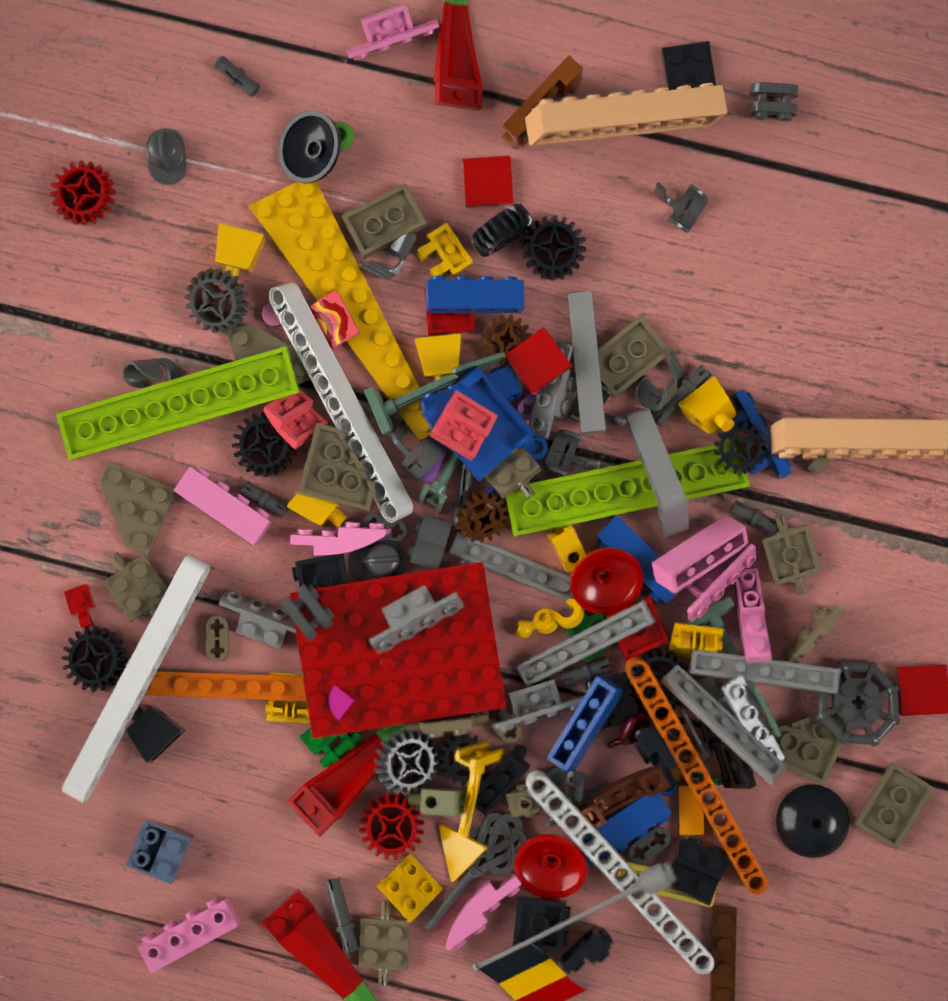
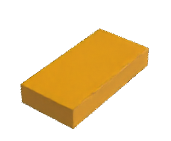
(689, 812)

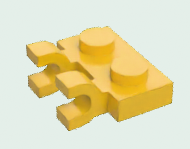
(449, 250)

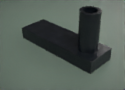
(502, 779)

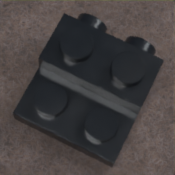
(321, 571)
(654, 751)
(698, 870)
(539, 915)
(592, 945)

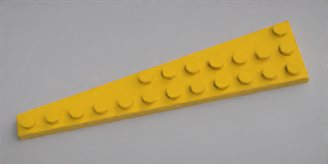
(318, 252)

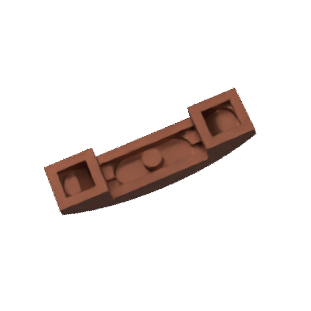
(622, 793)

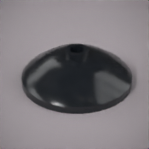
(301, 143)
(796, 817)

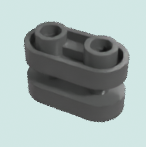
(782, 110)
(308, 597)

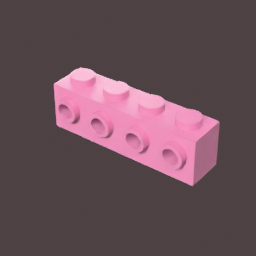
(223, 506)
(700, 554)
(188, 934)

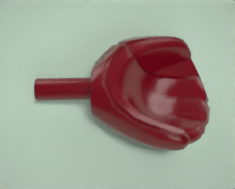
(627, 731)

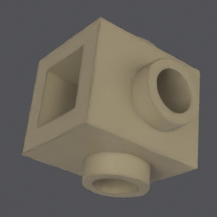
(521, 800)

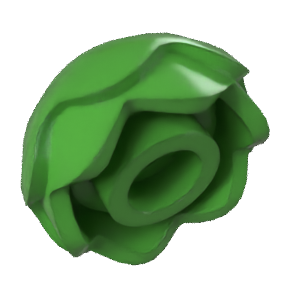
(347, 135)

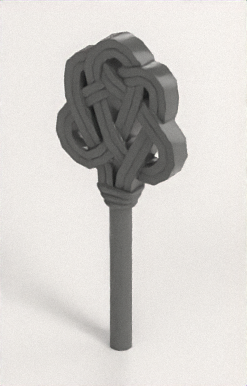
(500, 827)

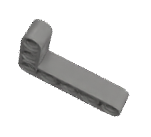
(660, 472)

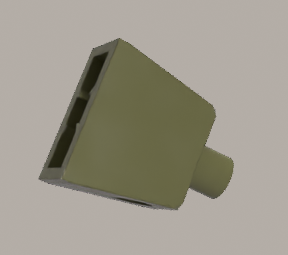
(449, 800)

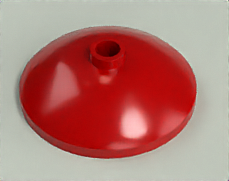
(608, 591)
(550, 876)

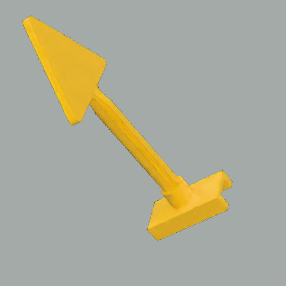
(458, 847)

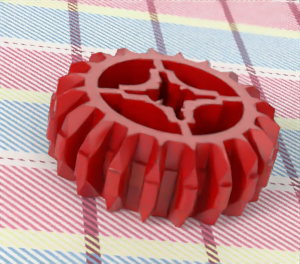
(84, 183)
(399, 834)

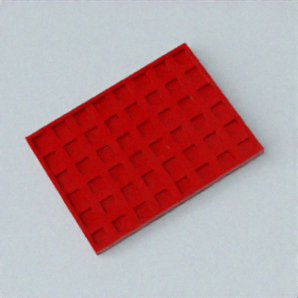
(422, 678)

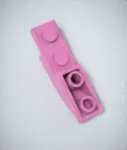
(348, 539)
(751, 617)
(472, 916)

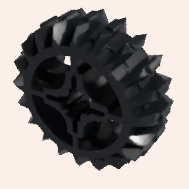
(501, 230)
(565, 248)
(253, 448)
(97, 669)
(651, 689)

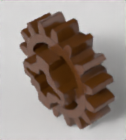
(494, 338)
(482, 516)

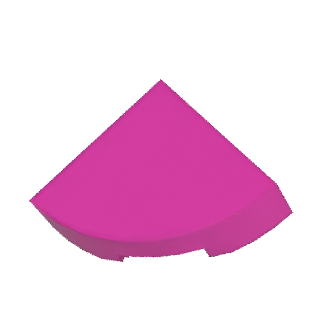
(339, 702)

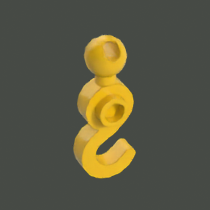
(547, 621)

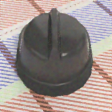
(166, 156)
(377, 561)

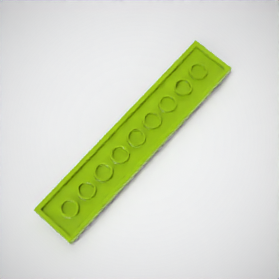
(178, 403)
(618, 490)

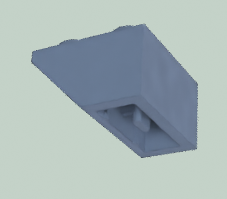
(160, 850)

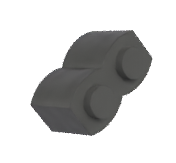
(430, 542)

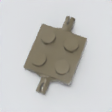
(514, 474)
(791, 554)
(136, 586)
(458, 725)
(384, 943)

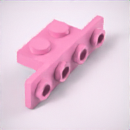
(388, 28)
(712, 584)

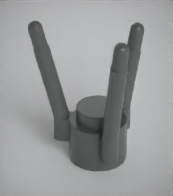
(700, 744)

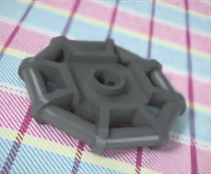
(868, 712)

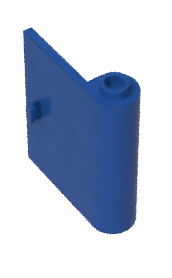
(507, 433)

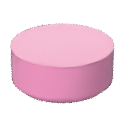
(270, 316)

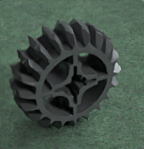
(228, 318)
(400, 768)

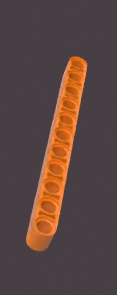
(701, 786)

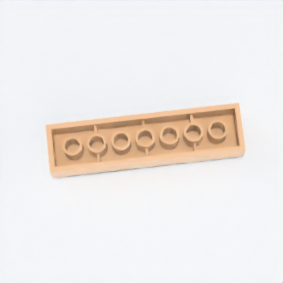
(625, 114)
(859, 438)

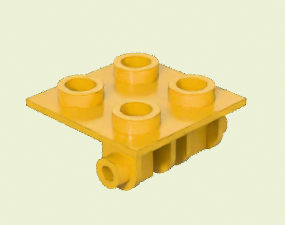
(691, 637)
(287, 710)
(409, 888)

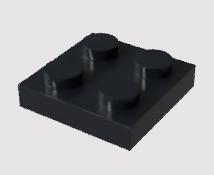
(688, 65)

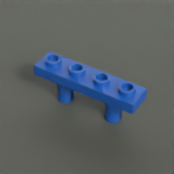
(747, 413)

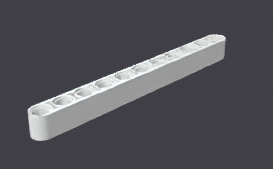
(340, 399)
(136, 678)
(614, 862)

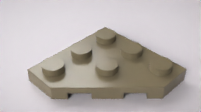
(250, 341)
(335, 472)
(136, 505)
(822, 622)
(809, 747)

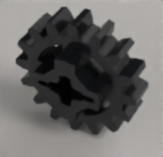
(749, 461)
(456, 766)

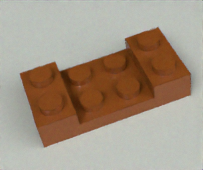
(563, 79)

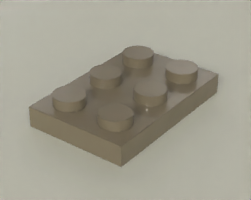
(384, 220)
(630, 355)
(893, 805)

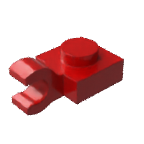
(80, 601)

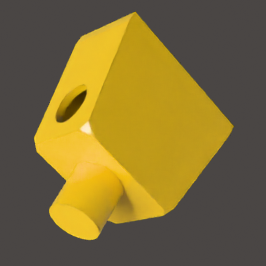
(238, 248)
(439, 355)
(709, 407)
(317, 510)
(565, 542)

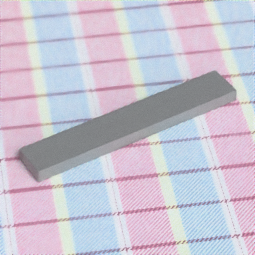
(586, 362)
(512, 566)
(585, 643)
(767, 673)
(723, 724)

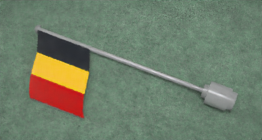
(533, 975)

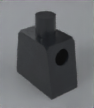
(153, 732)

